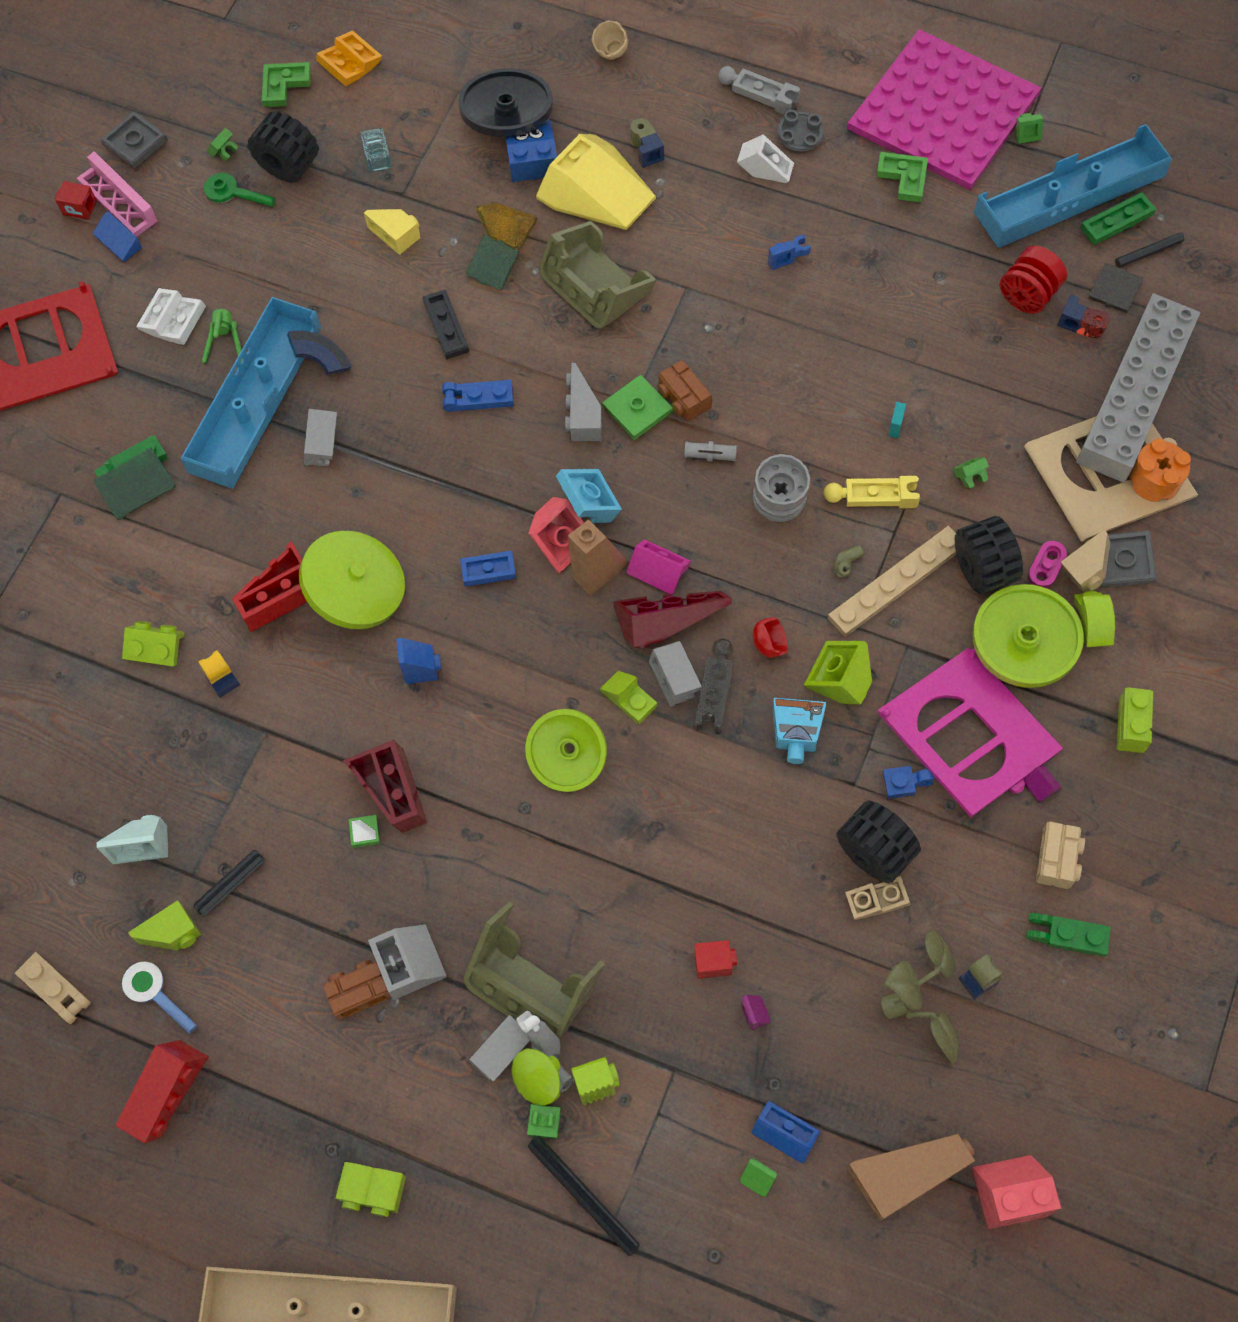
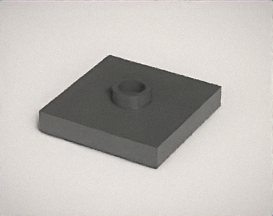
(134, 139)
(1130, 560)

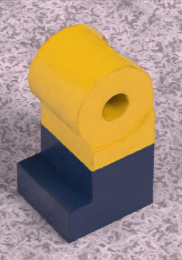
(218, 674)

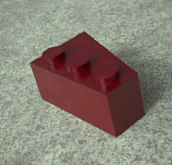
(390, 784)

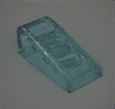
(378, 161)

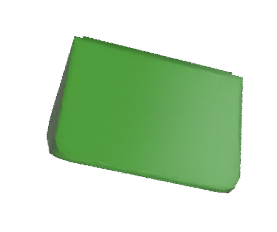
(758, 1177)

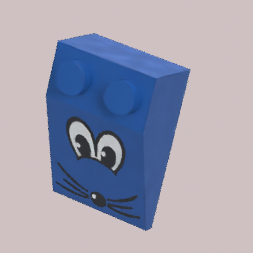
(531, 153)

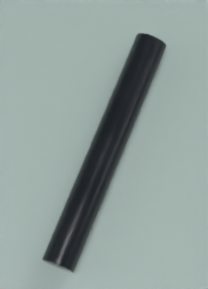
(1149, 250)

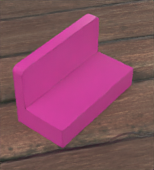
(657, 566)

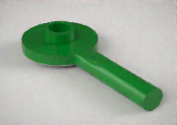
(224, 187)

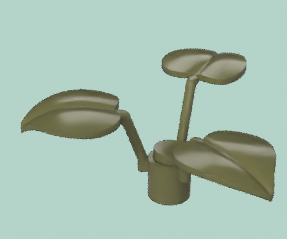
(908, 997)

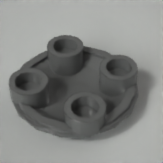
(800, 130)

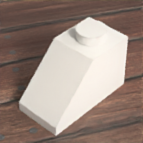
(765, 160)

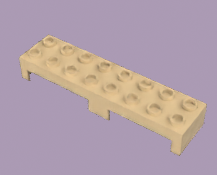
(298, 1297)

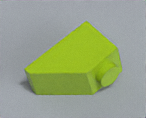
(167, 929)

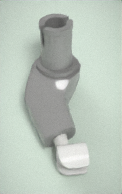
(545, 1041)

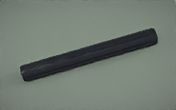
(583, 1196)

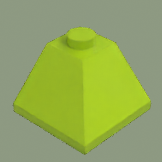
(842, 672)

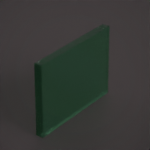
(134, 483)

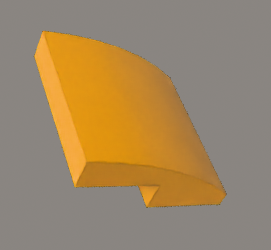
(349, 58)

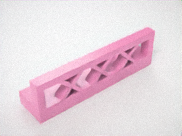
(121, 189)

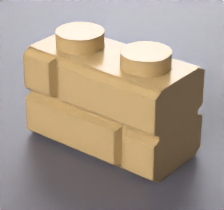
(1059, 855)

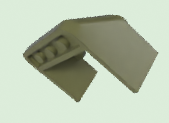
(519, 986)

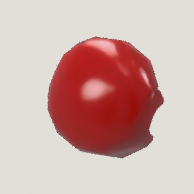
(770, 638)

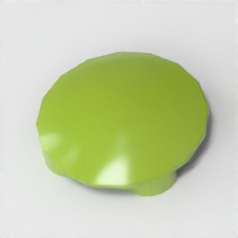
(536, 1076)

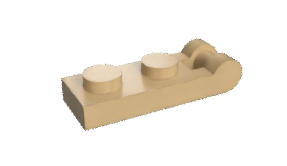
(52, 987)

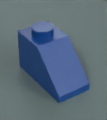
(418, 661)

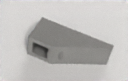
(584, 408)

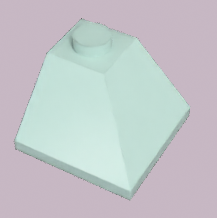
(136, 841)

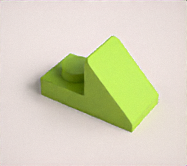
(628, 696)

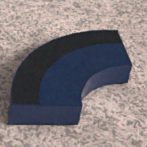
(320, 350)

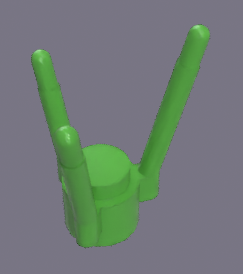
(221, 325)

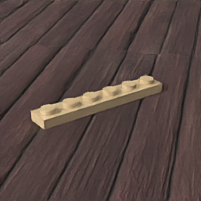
(894, 582)

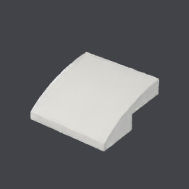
(171, 316)

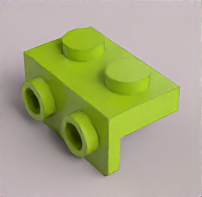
(152, 644)

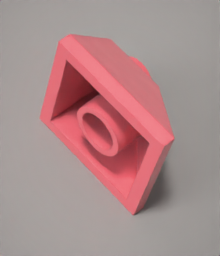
(551, 531)

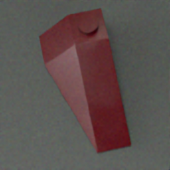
(653, 621)

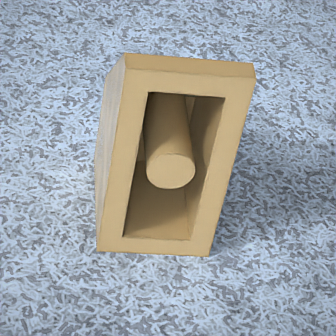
(1089, 563)

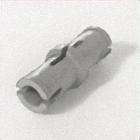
(728, 451)

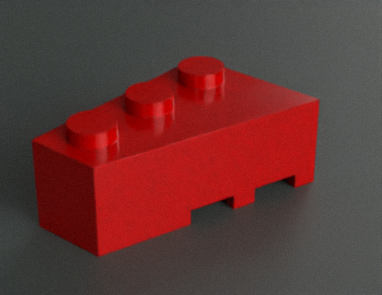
(272, 592)
(160, 1089)

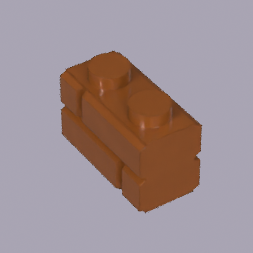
(684, 390)
(356, 990)

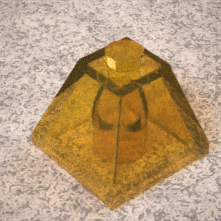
(506, 223)

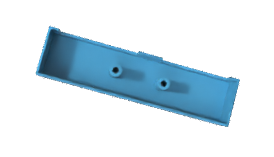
(1073, 188)
(249, 396)

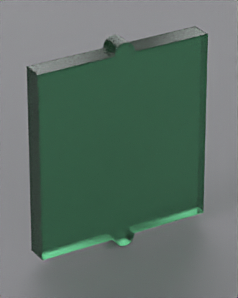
(492, 262)

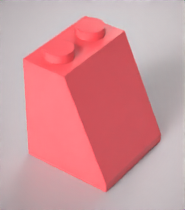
(1015, 1191)

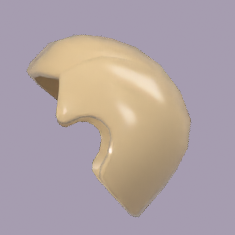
(610, 40)

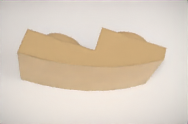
(877, 899)

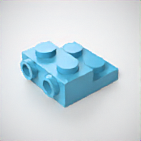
(589, 494)

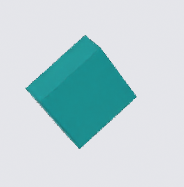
(897, 419)

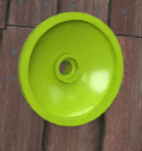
(548, 751)

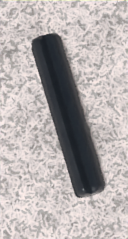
(228, 883)

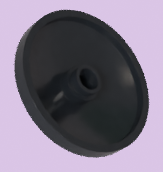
(505, 102)

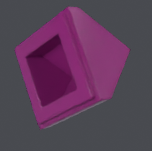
(1041, 783)

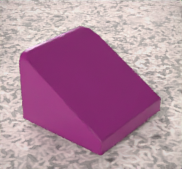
(755, 1011)

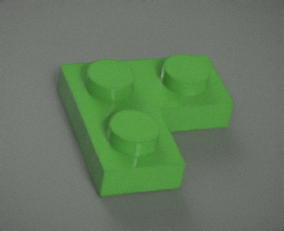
(279, 78)
(907, 169)

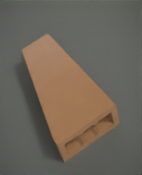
(593, 558)
(904, 1175)

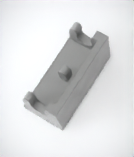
(319, 437)
(674, 673)
(500, 1049)

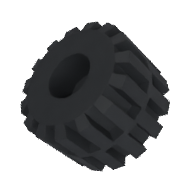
(283, 146)
(988, 554)
(878, 841)

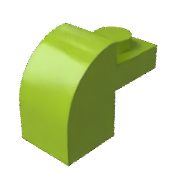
(1096, 618)

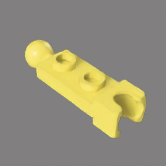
(875, 492)

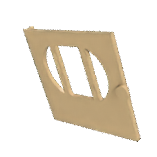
(1098, 509)

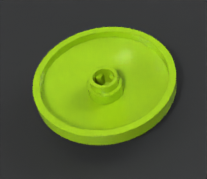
(351, 579)
(1027, 636)

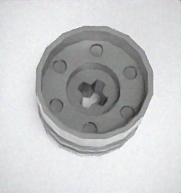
(778, 476)

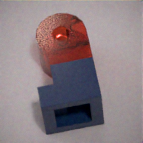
(1083, 319)

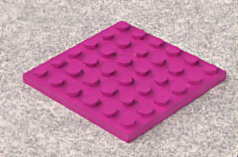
(944, 108)

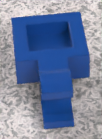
(784, 253)
(902, 782)

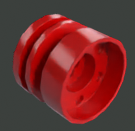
(1033, 279)

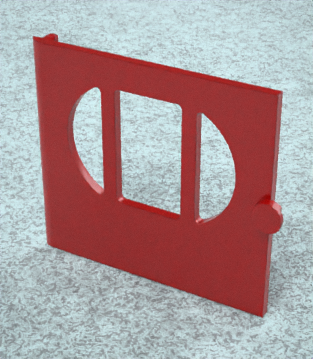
(83, 365)

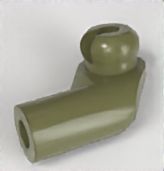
(844, 559)

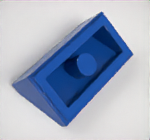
(116, 237)
(785, 1132)

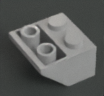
(407, 959)

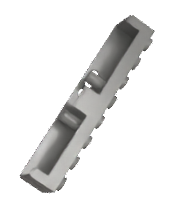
(1138, 388)

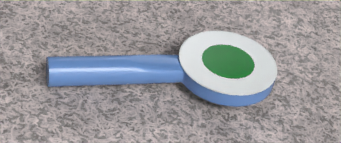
(145, 983)

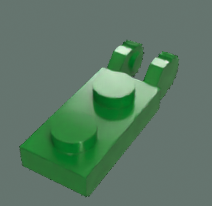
(1071, 934)

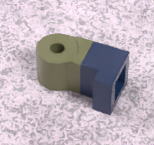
(648, 142)
(981, 977)

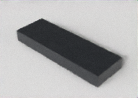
(445, 324)

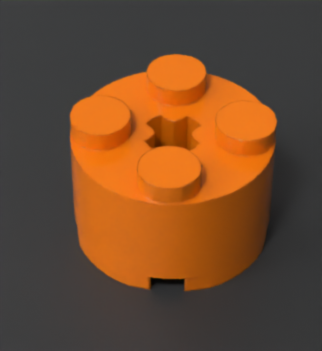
(1160, 470)

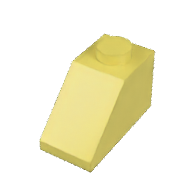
(393, 227)

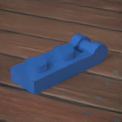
(477, 395)

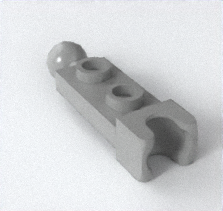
(761, 88)

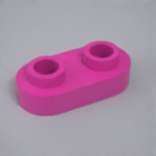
(1046, 567)

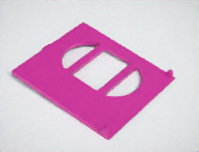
(967, 680)

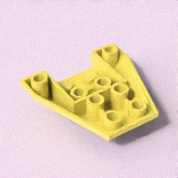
(595, 184)

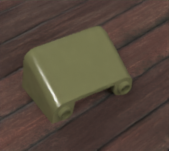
(589, 277)

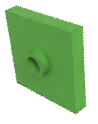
(637, 407)

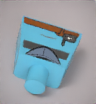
(797, 726)

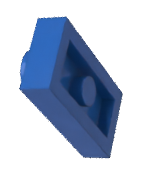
(488, 568)

